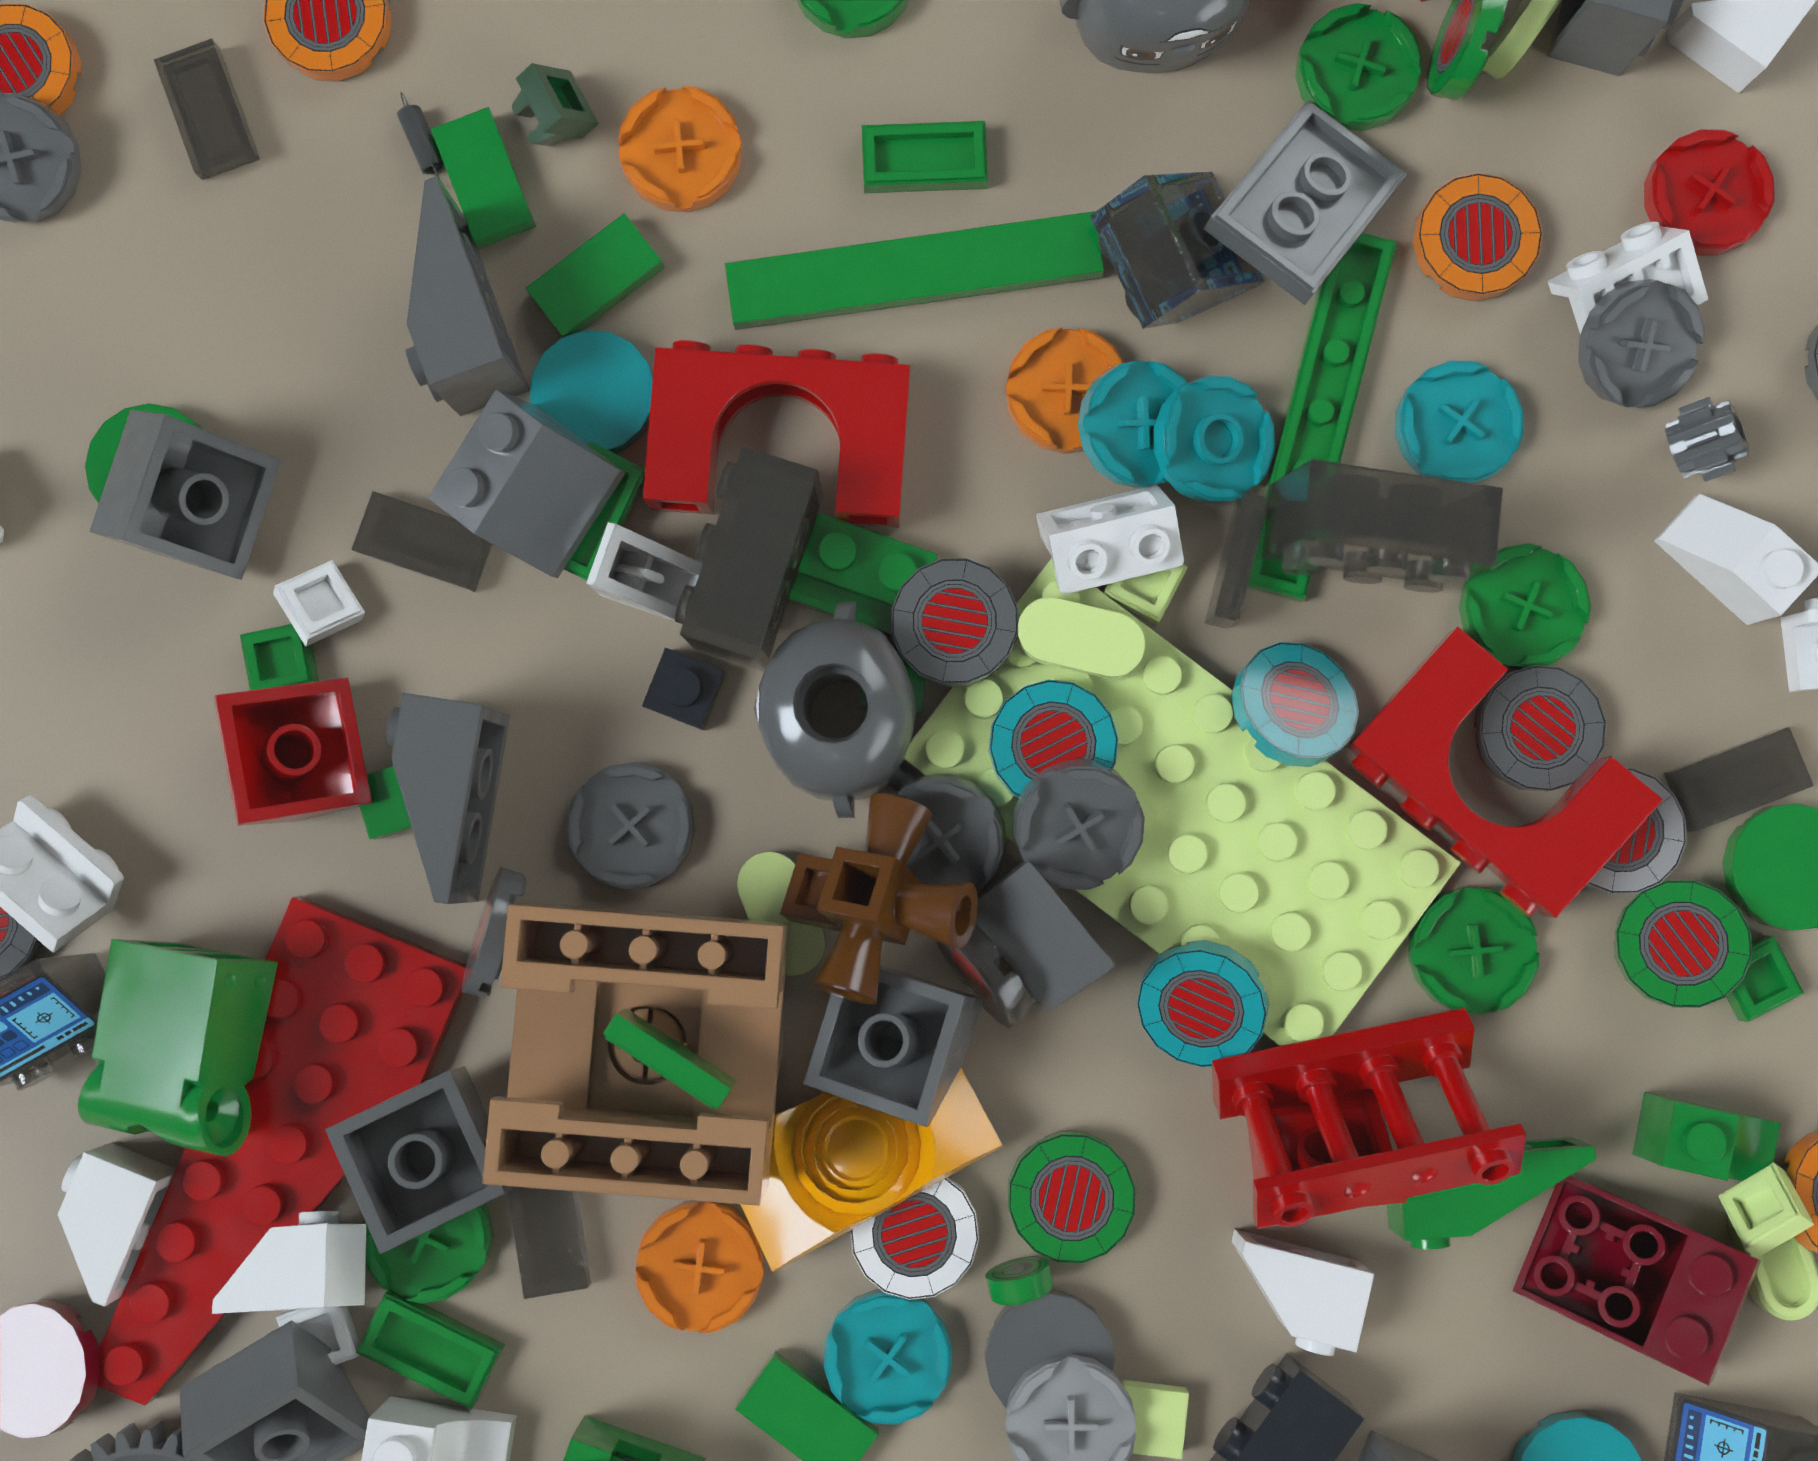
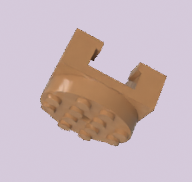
(596, 1116)

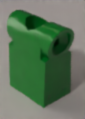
(178, 1043)

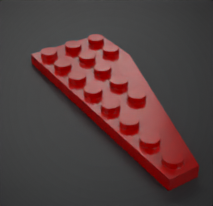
(343, 1031)

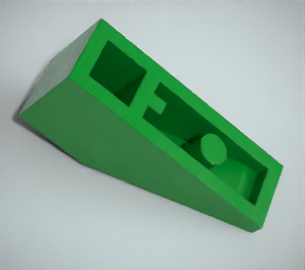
(1464, 1210)

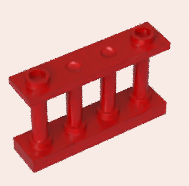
(1355, 1062)

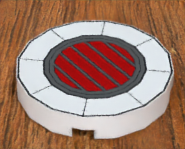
(919, 1243)

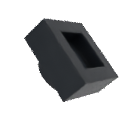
(684, 689)

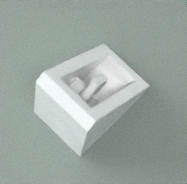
(1736, 36)
(641, 572)

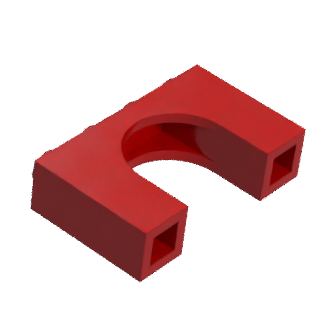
(703, 390)
(1538, 861)

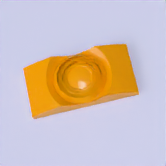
(851, 1162)

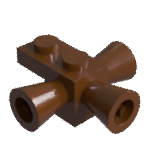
(876, 899)

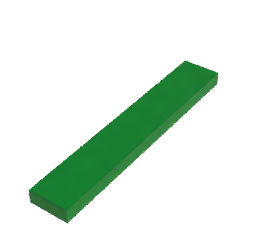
(913, 270)
(1327, 382)

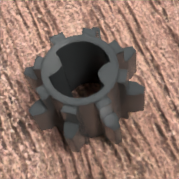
(1707, 439)

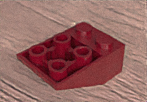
(1637, 1278)

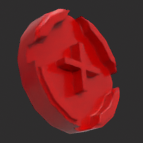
(1711, 189)

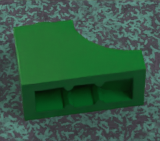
(1704, 1138)

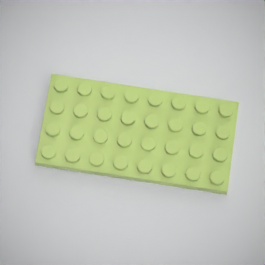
(1234, 845)

